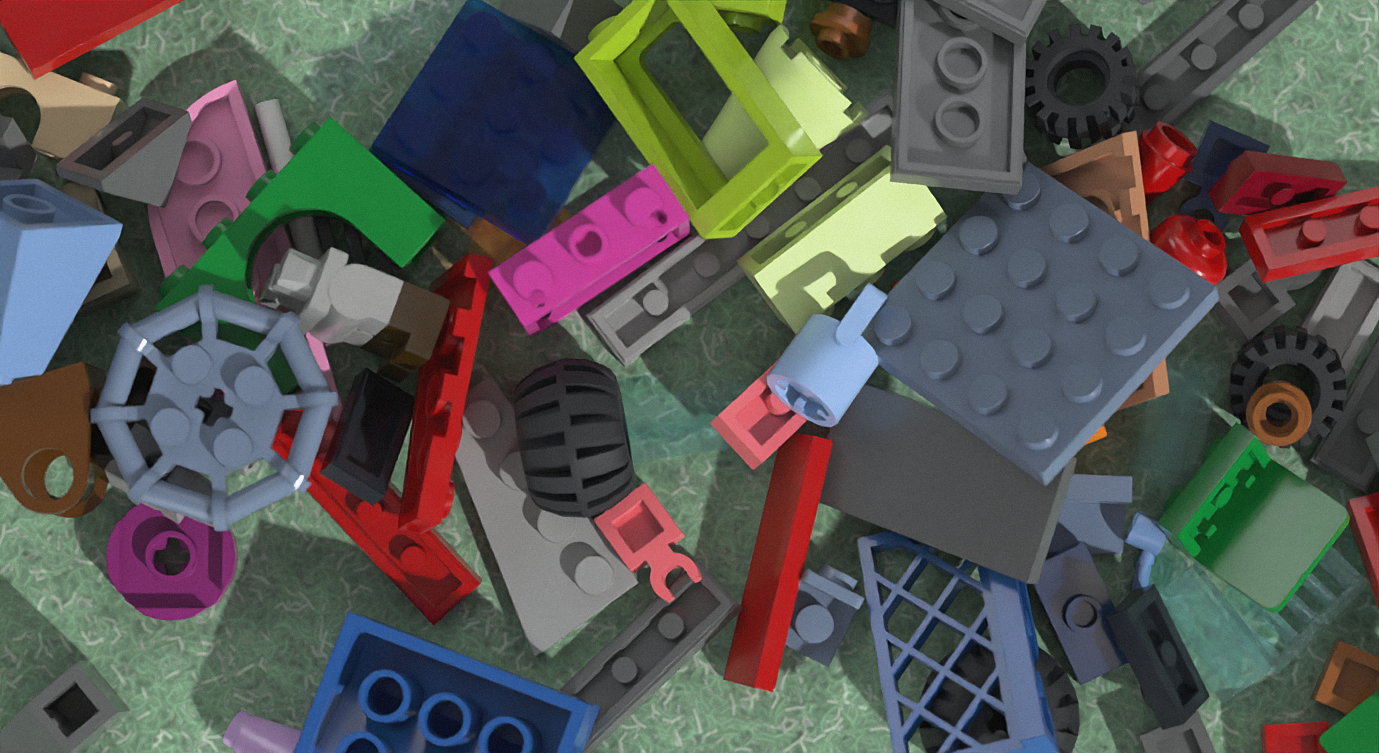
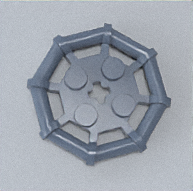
(196, 374)

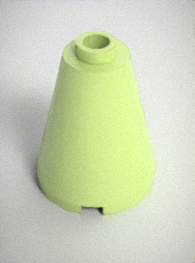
(807, 90)

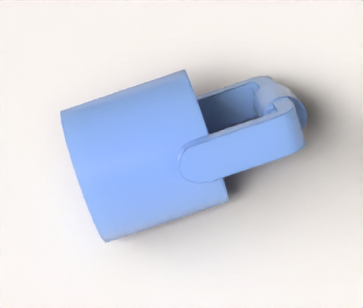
(828, 362)

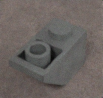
(65, 714)

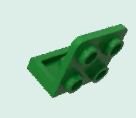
(1252, 520)

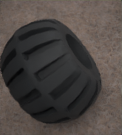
(573, 438)
(976, 669)

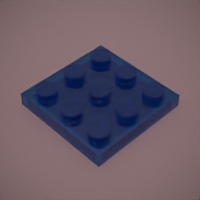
(498, 122)

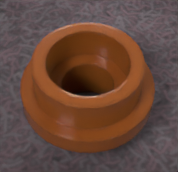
(841, 31)
(1278, 432)

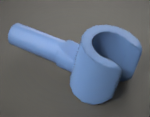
(1149, 538)

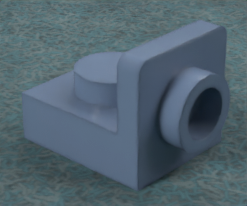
(822, 613)

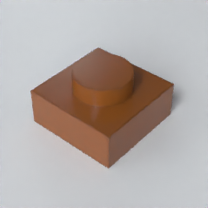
(1346, 678)

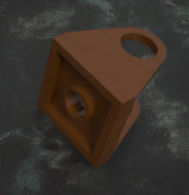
(42, 422)

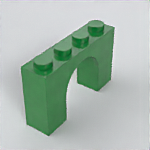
(325, 178)

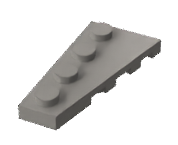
(552, 564)

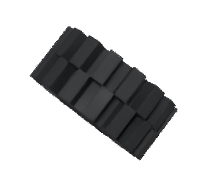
(1075, 52)
(1301, 350)

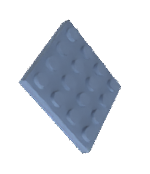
(1036, 321)

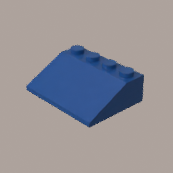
(420, 697)

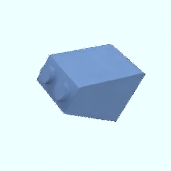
(47, 266)

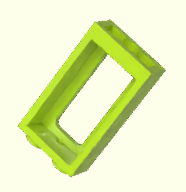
(620, 75)

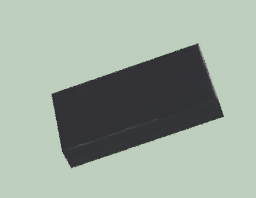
(369, 436)

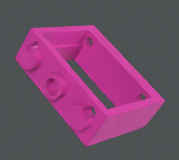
(591, 251)

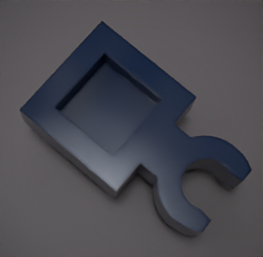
(1215, 152)

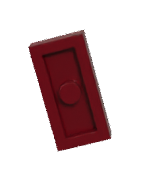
(1272, 181)

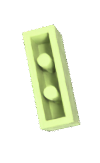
(840, 241)

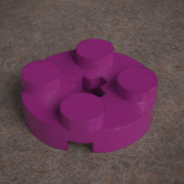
(147, 583)

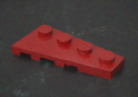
(442, 396)

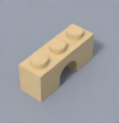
(68, 108)

